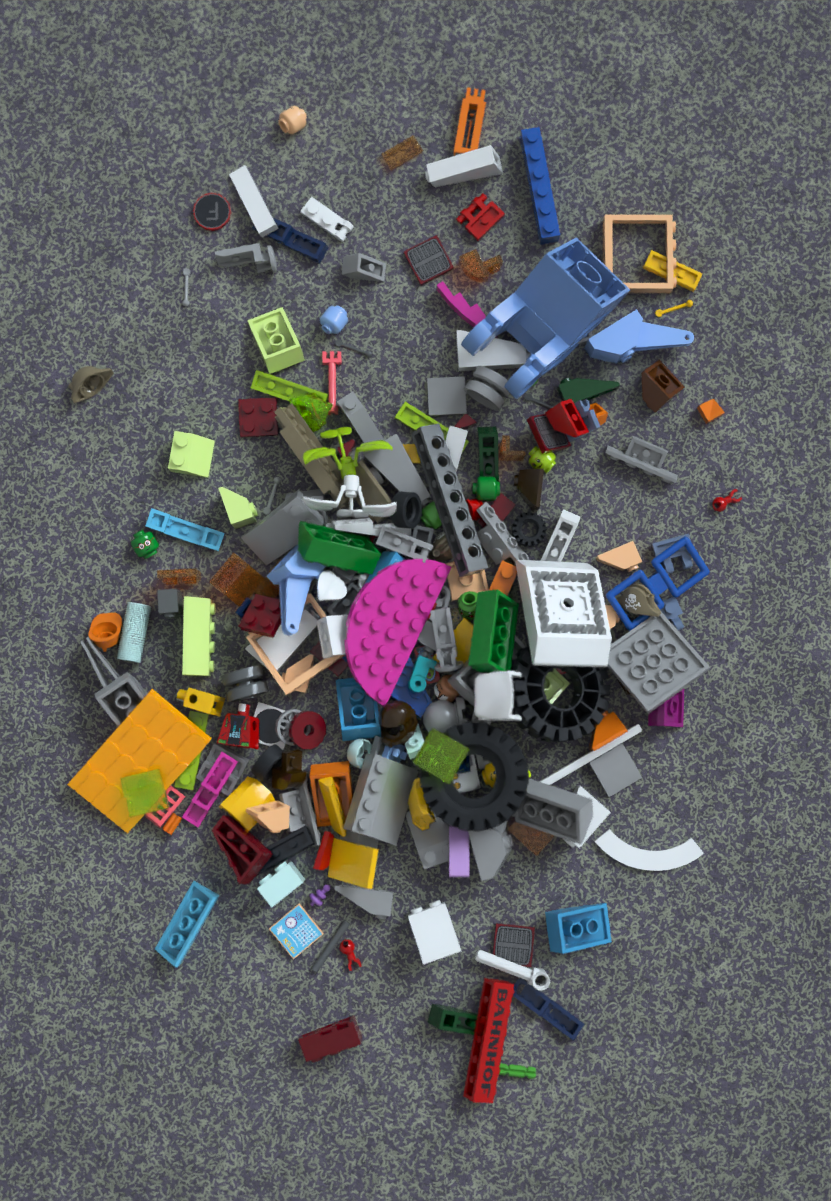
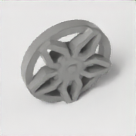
(288, 723)

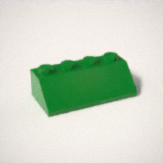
(337, 548)
(493, 632)

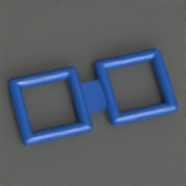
(658, 581)

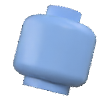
(333, 319)

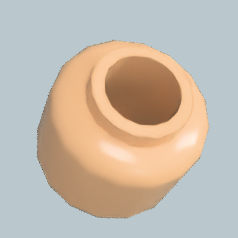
(292, 120)

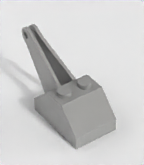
(118, 696)
(491, 849)

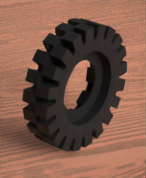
(504, 798)

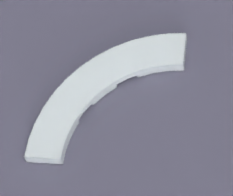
(647, 859)

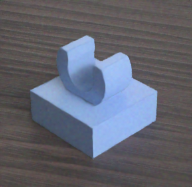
(395, 753)

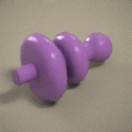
(320, 895)

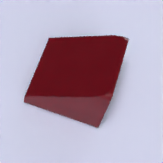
(466, 422)
(348, 448)

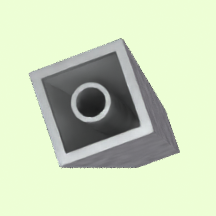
(397, 468)

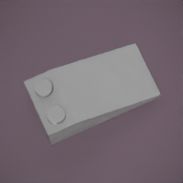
(280, 528)

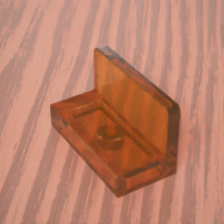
(506, 454)

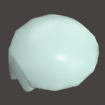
(356, 751)

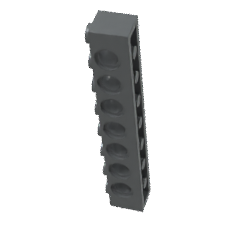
(446, 487)

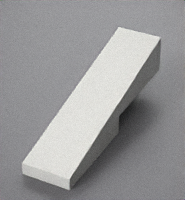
(253, 201)
(366, 526)

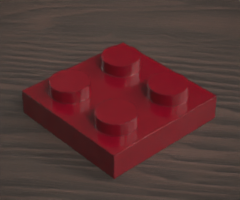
(258, 417)
(262, 616)

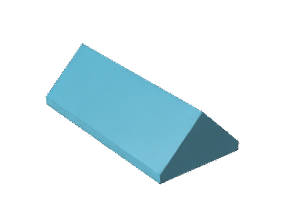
(186, 923)

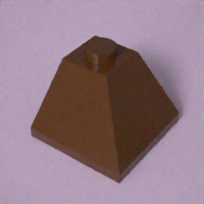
(659, 386)

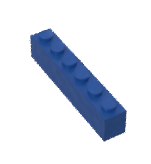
(539, 185)

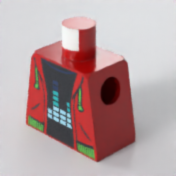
(240, 729)

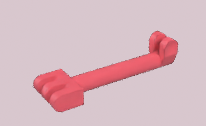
(332, 362)

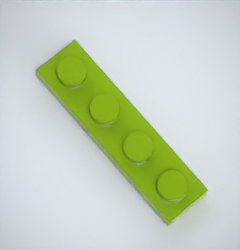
(281, 387)
(415, 418)
(188, 777)

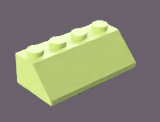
(197, 636)

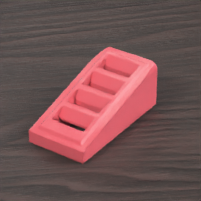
(159, 823)

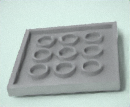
(655, 662)

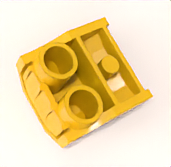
(246, 795)
(419, 809)

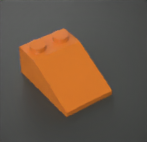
(343, 782)

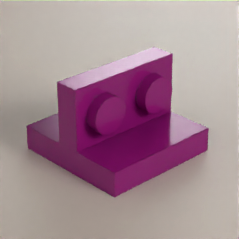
(669, 713)

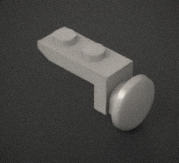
(248, 254)
(445, 640)

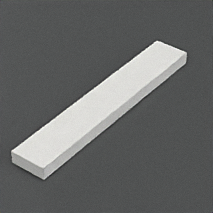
(590, 756)

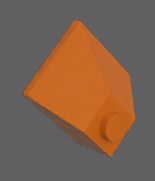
(606, 731)

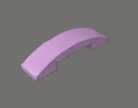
(458, 852)

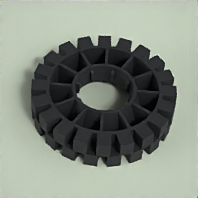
(546, 719)

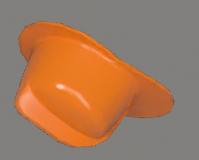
(105, 630)

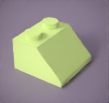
(191, 454)
(238, 508)

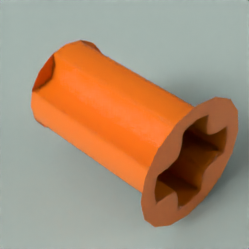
(172, 823)

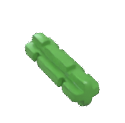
(517, 1071)

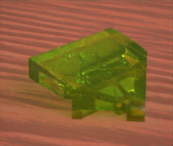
(312, 409)

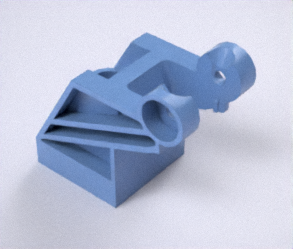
(551, 311)

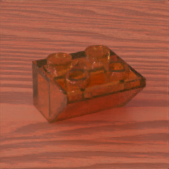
(237, 579)

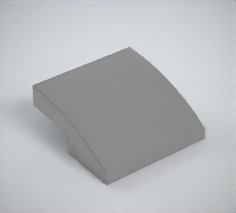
(615, 770)
(236, 774)

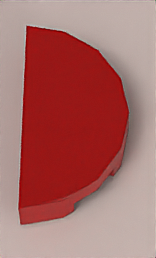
(324, 853)

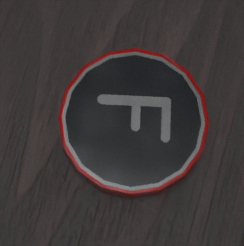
(212, 211)

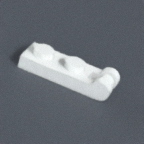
(326, 219)

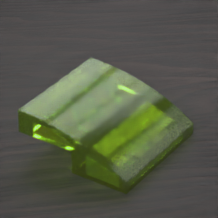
(441, 755)
(144, 793)

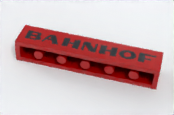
(488, 1040)

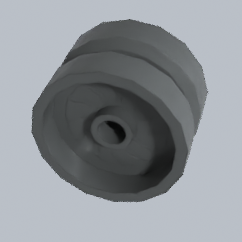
(244, 683)

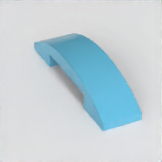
(184, 530)

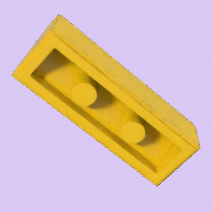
(333, 805)

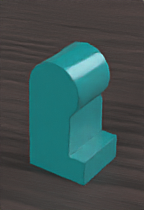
(419, 673)

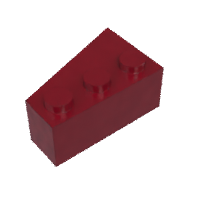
(242, 849)
(330, 1039)

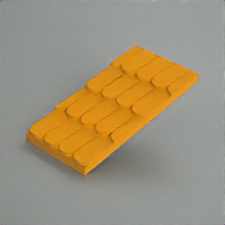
(146, 740)

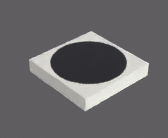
(267, 728)

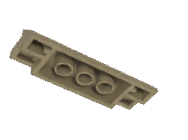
(301, 439)

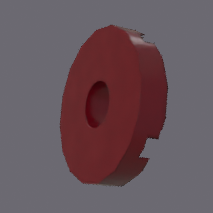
(317, 732)

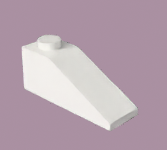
(561, 537)

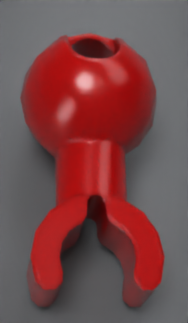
(722, 502)
(348, 951)

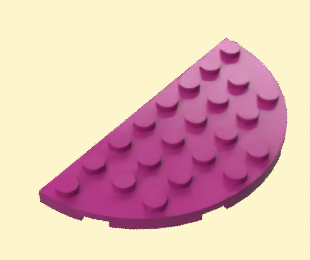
(388, 622)

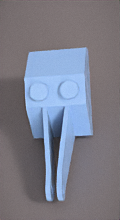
(632, 335)
(294, 580)

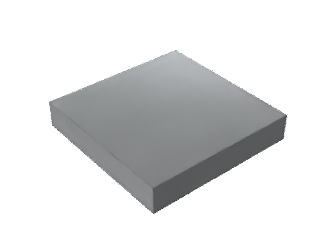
(446, 396)

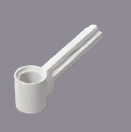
(514, 969)

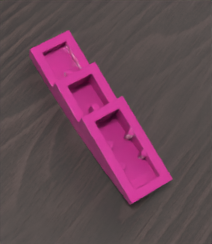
(471, 315)
(210, 789)

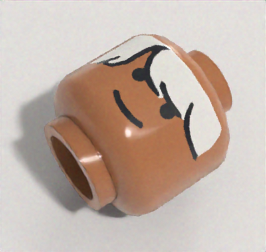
(444, 690)

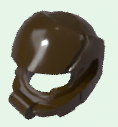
(394, 715)

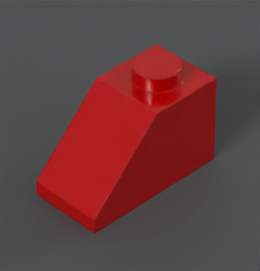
(566, 419)

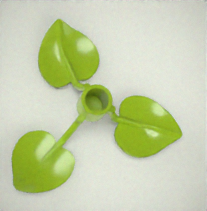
(346, 464)

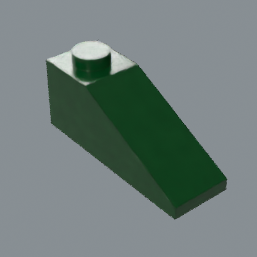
(583, 389)
(488, 451)
(452, 1019)

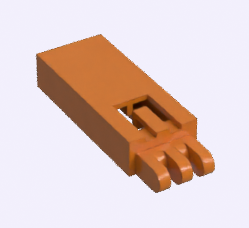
(474, 103)

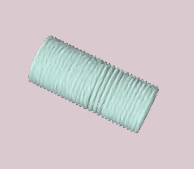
(136, 623)

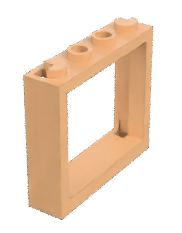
(671, 282)
(309, 674)

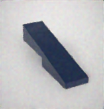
(304, 244)
(542, 1005)

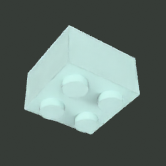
(282, 883)

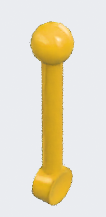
(659, 313)

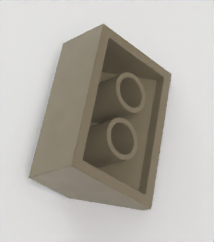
(371, 490)

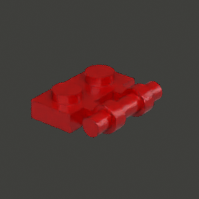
(484, 220)

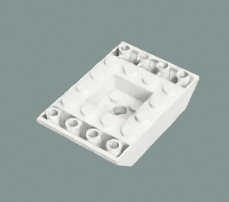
(562, 633)

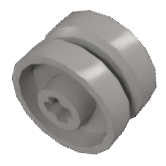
(487, 388)

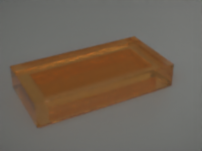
(402, 152)

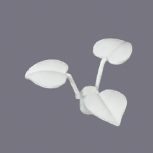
(351, 489)
(332, 587)

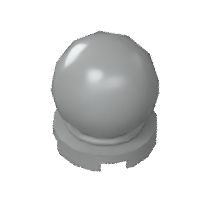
(444, 715)

